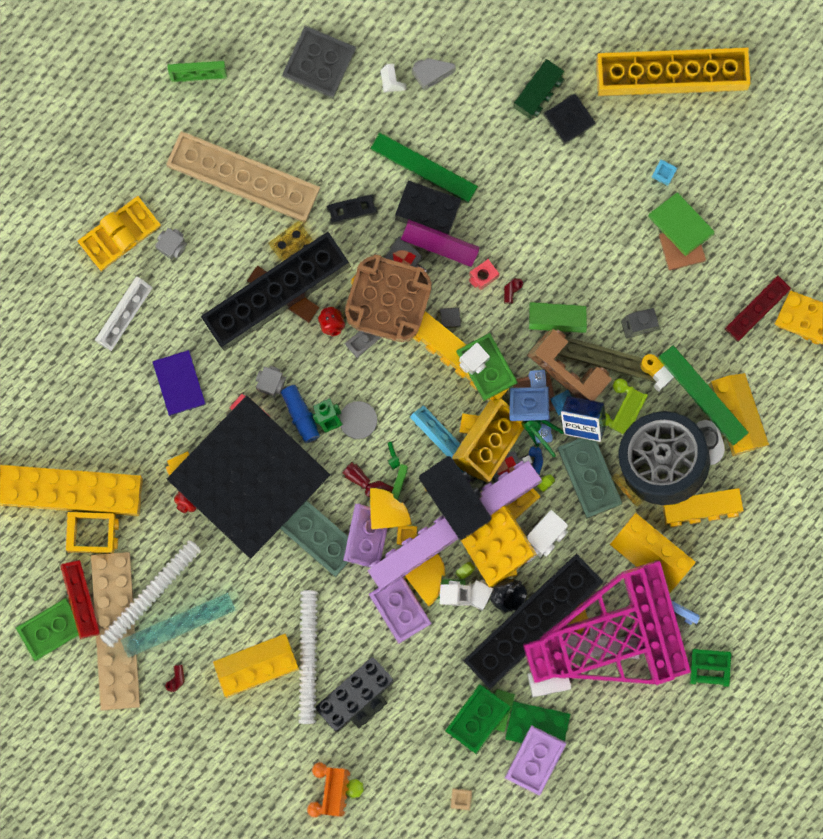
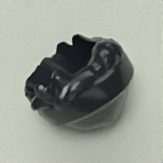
(508, 595)

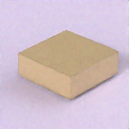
(461, 799)

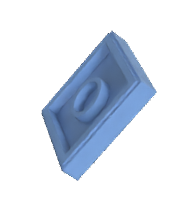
(529, 403)

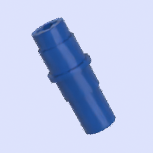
(300, 414)

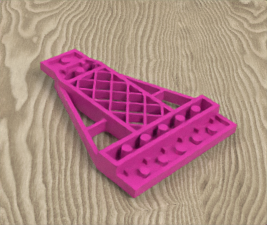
(654, 621)

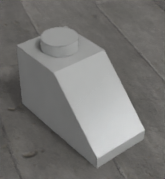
(431, 72)

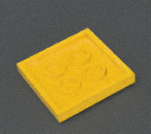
(499, 547)

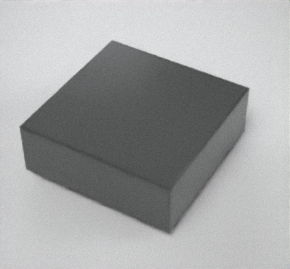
(450, 317)

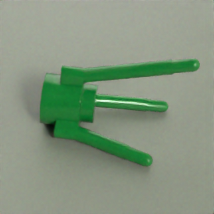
(534, 426)

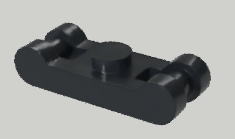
(352, 209)

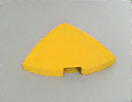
(386, 510)
(427, 579)

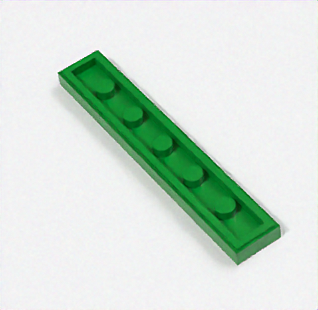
(424, 167)
(703, 395)

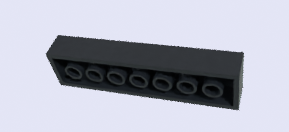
(276, 291)
(532, 620)

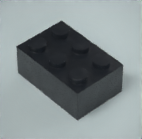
(428, 207)

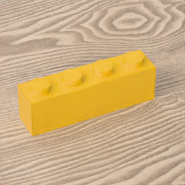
(704, 506)

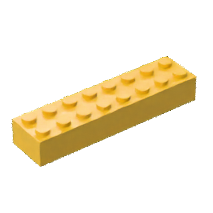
(673, 71)
(70, 490)

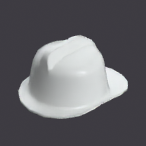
(714, 440)

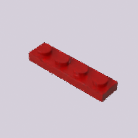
(79, 599)

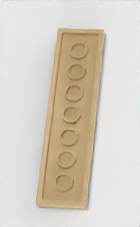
(243, 176)
(111, 596)

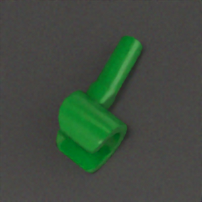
(394, 461)

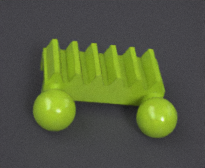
(629, 409)

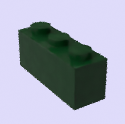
(539, 89)

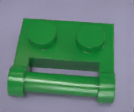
(712, 661)

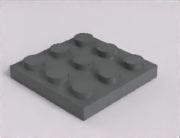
(319, 62)

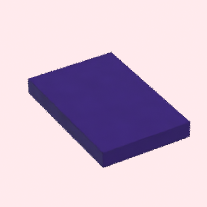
(179, 383)

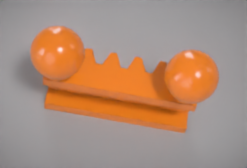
(334, 791)

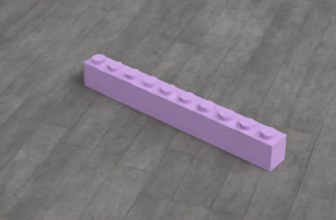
(441, 535)

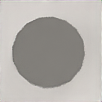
(358, 420)

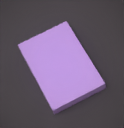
(364, 543)
(400, 610)
(535, 760)

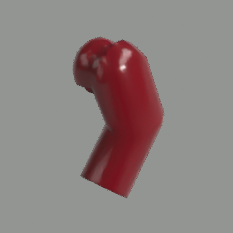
(511, 288)
(378, 484)
(178, 679)

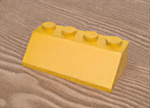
(737, 397)
(488, 441)
(644, 544)
(255, 665)

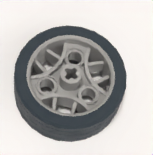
(664, 458)

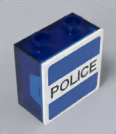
(583, 418)

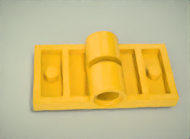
(119, 233)
(802, 316)

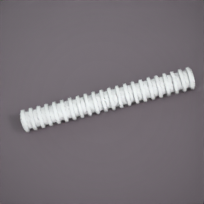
(149, 595)
(308, 656)

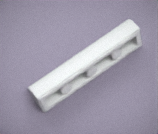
(123, 313)

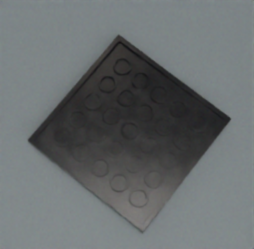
(248, 477)

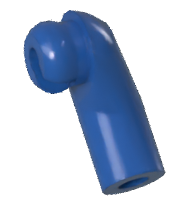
(538, 460)

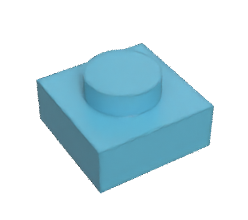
(664, 172)

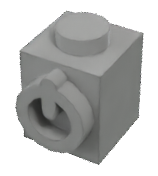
(171, 243)
(270, 381)

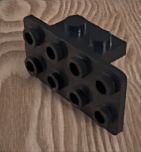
(455, 497)
(356, 697)

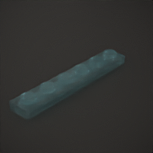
(177, 625)

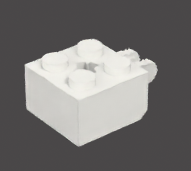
(546, 533)

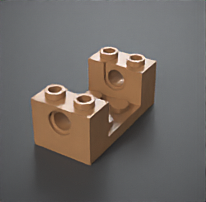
(544, 353)

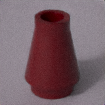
(356, 475)

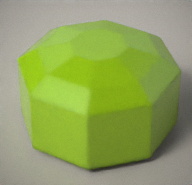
(547, 481)
(465, 570)
(355, 788)

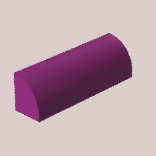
(440, 243)

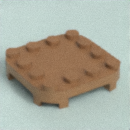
(388, 299)

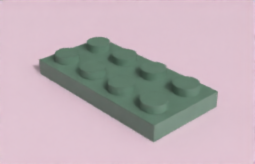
(589, 476)
(318, 537)

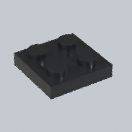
(569, 119)

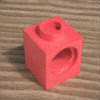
(489, 269)

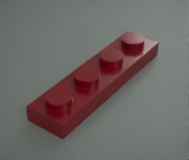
(758, 308)

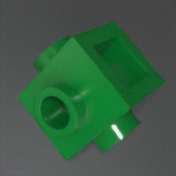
(327, 415)

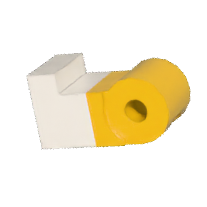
(653, 366)

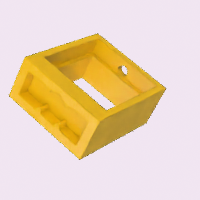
(72, 532)

